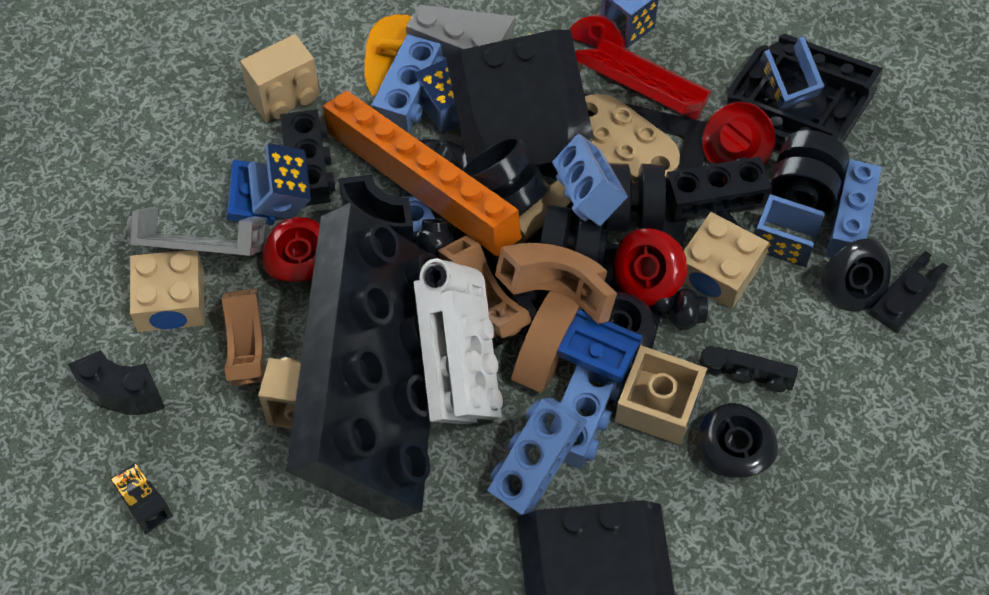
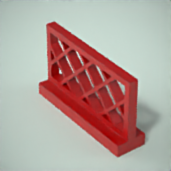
(646, 78)

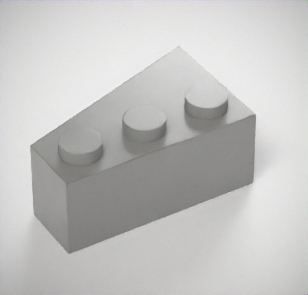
(459, 28)

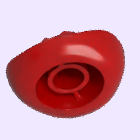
(737, 133)
(291, 249)
(649, 265)

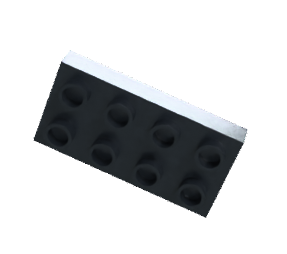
(361, 372)

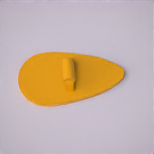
(382, 47)

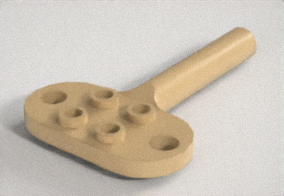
(623, 139)

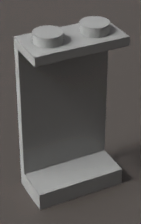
(143, 228)

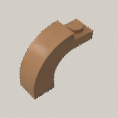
(560, 270)
(504, 313)
(244, 337)
(538, 354)

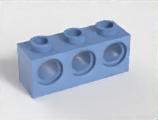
(401, 86)
(589, 180)
(854, 205)
(584, 396)
(553, 451)

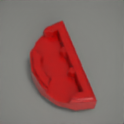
(596, 27)

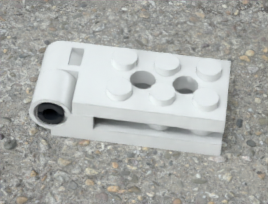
(457, 344)

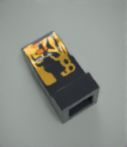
(141, 498)

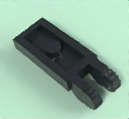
(907, 294)
(749, 367)

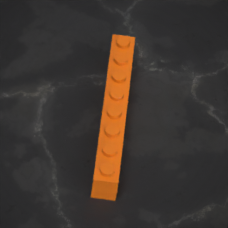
(423, 173)

